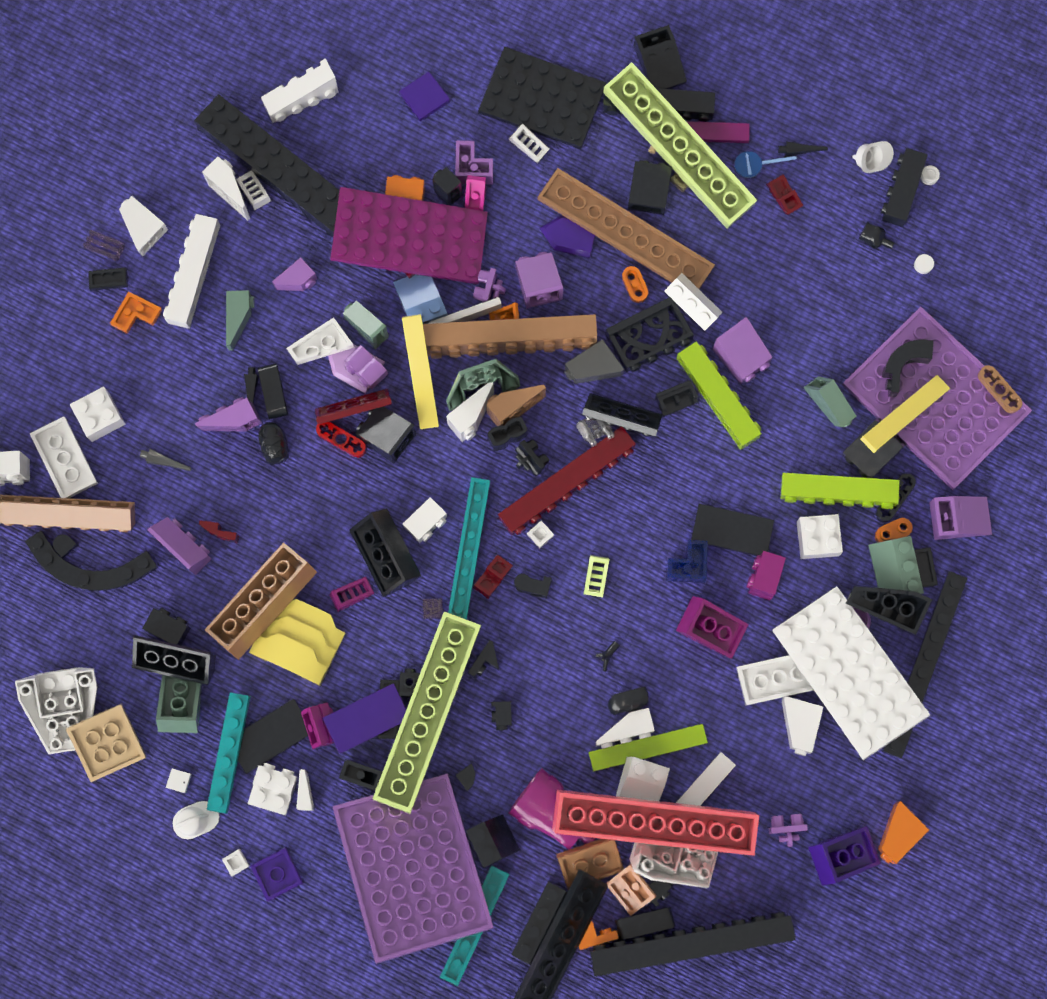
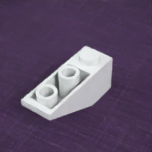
(632, 725)

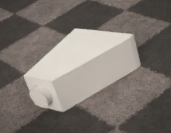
(142, 225)
(801, 724)

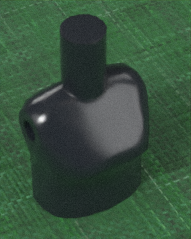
(875, 236)

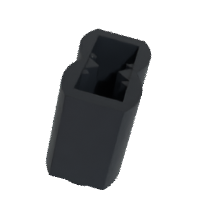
(502, 436)

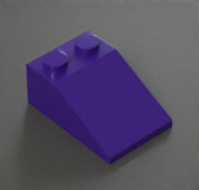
(844, 856)

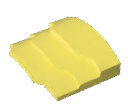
(300, 641)

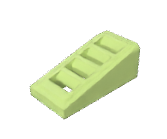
(605, 561)

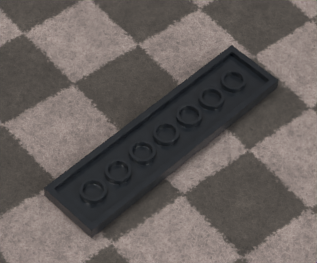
(562, 938)

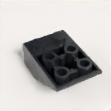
(660, 58)

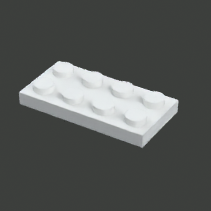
(63, 458)
(771, 680)

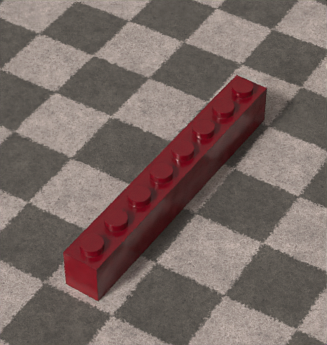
(567, 480)

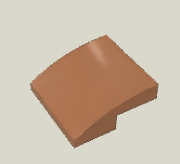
(631, 890)

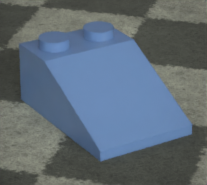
(421, 297)

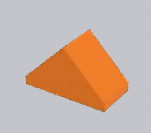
(507, 312)

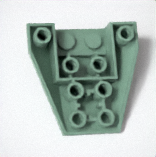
(481, 375)

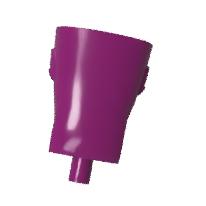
(537, 806)

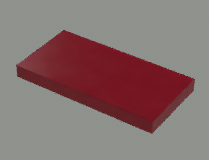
(352, 406)

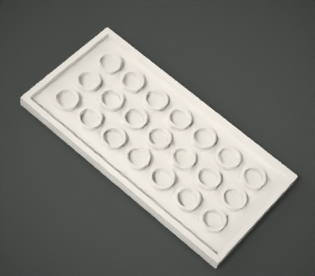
(850, 673)

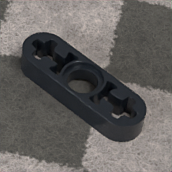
(907, 489)

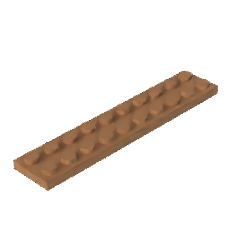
(623, 229)

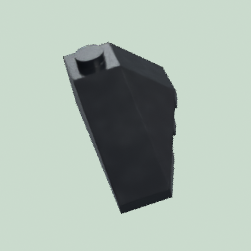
(895, 606)

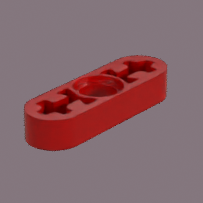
(355, 441)

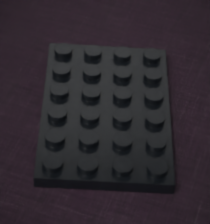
(542, 97)

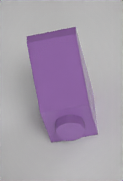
(296, 277)

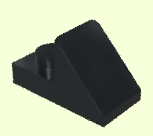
(486, 656)

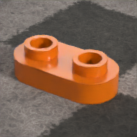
(635, 285)
(894, 530)

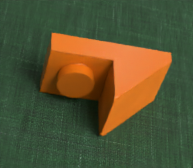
(591, 939)

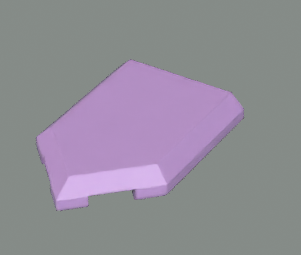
(338, 368)

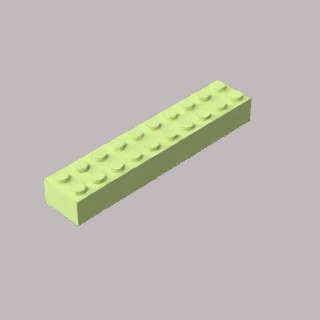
(679, 145)
(426, 713)

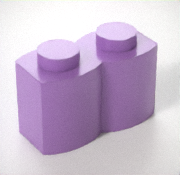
(365, 367)

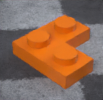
(133, 308)

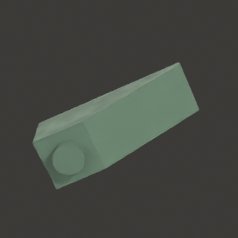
(238, 311)

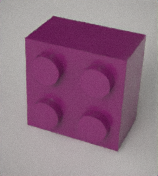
(766, 575)

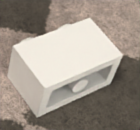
(425, 520)

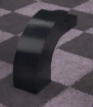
(911, 352)

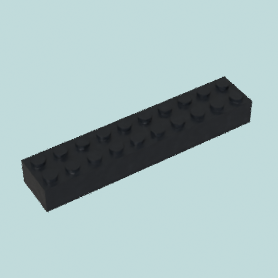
(270, 162)
(693, 944)

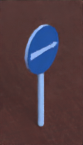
(749, 163)

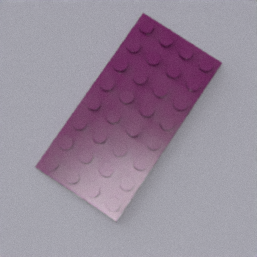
(408, 235)

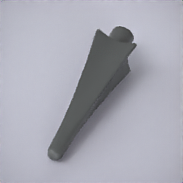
(154, 457)

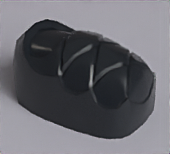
(273, 443)
(628, 701)

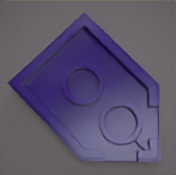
(568, 237)

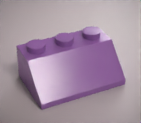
(180, 544)

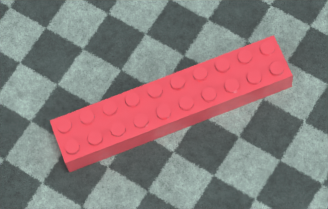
(655, 822)

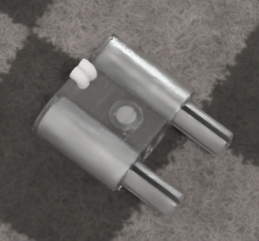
(593, 430)

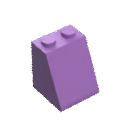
(539, 279)
(742, 351)

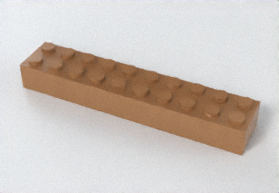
(510, 336)

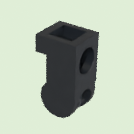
(531, 586)

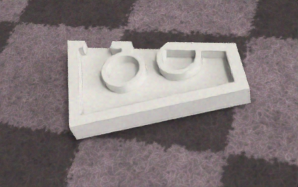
(320, 343)

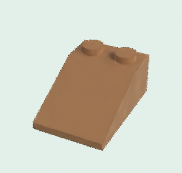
(513, 403)

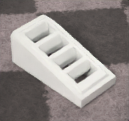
(528, 134)
(260, 201)
(304, 798)

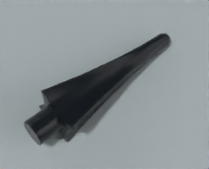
(793, 149)
(251, 381)

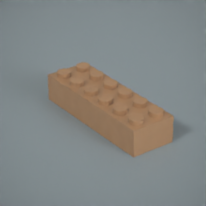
(260, 601)

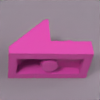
(475, 192)

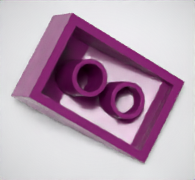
(712, 627)

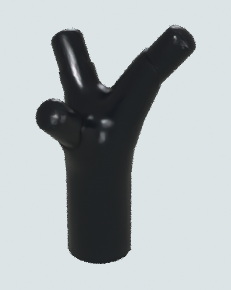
(606, 655)

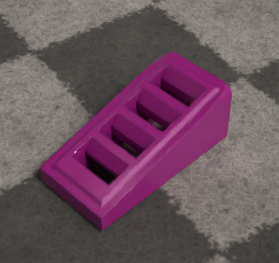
(347, 603)

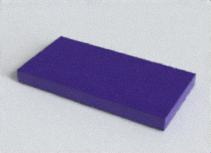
(365, 718)

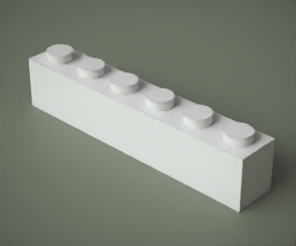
(191, 271)

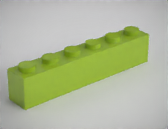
(718, 395)
(839, 490)

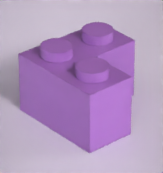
(469, 165)

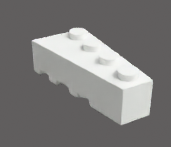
(301, 92)

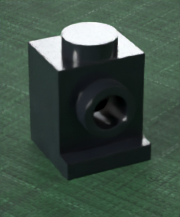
(405, 690)
(502, 715)
(661, 890)

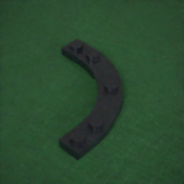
(88, 579)

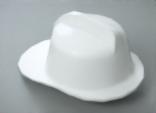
(874, 156)
(194, 820)

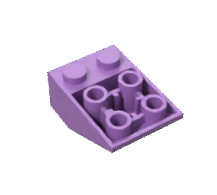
(237, 417)
(960, 517)

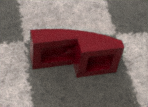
(784, 195)
(214, 529)
(492, 576)

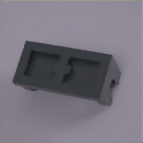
(676, 398)

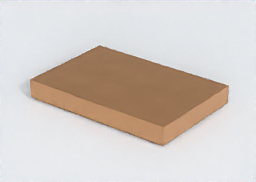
(595, 858)

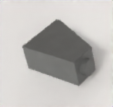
(593, 365)

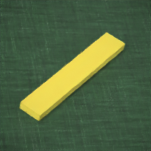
(420, 371)
(905, 413)

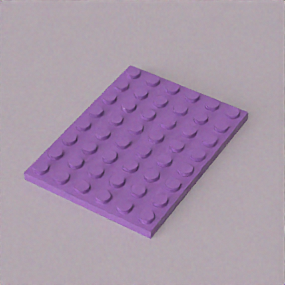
(961, 424)
(412, 871)

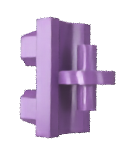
(489, 279)
(797, 825)

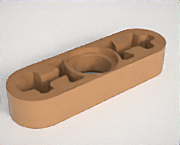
(1000, 381)

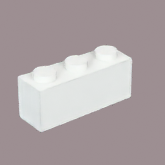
(693, 301)

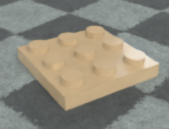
(106, 742)

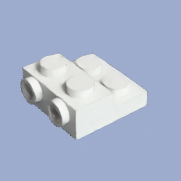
(272, 789)

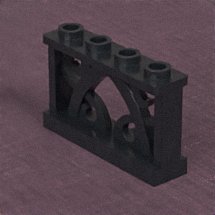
(646, 316)

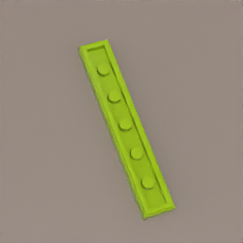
(648, 747)

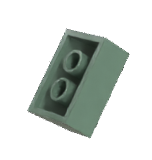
(896, 565)

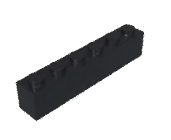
(687, 103)

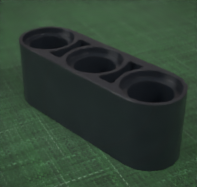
(272, 391)
(645, 923)

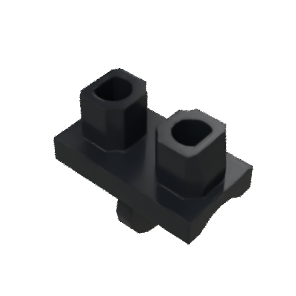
(529, 459)

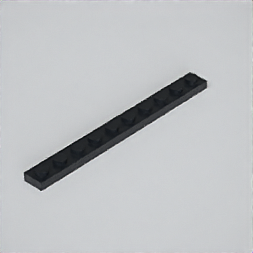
(930, 649)

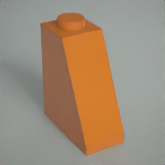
(900, 834)

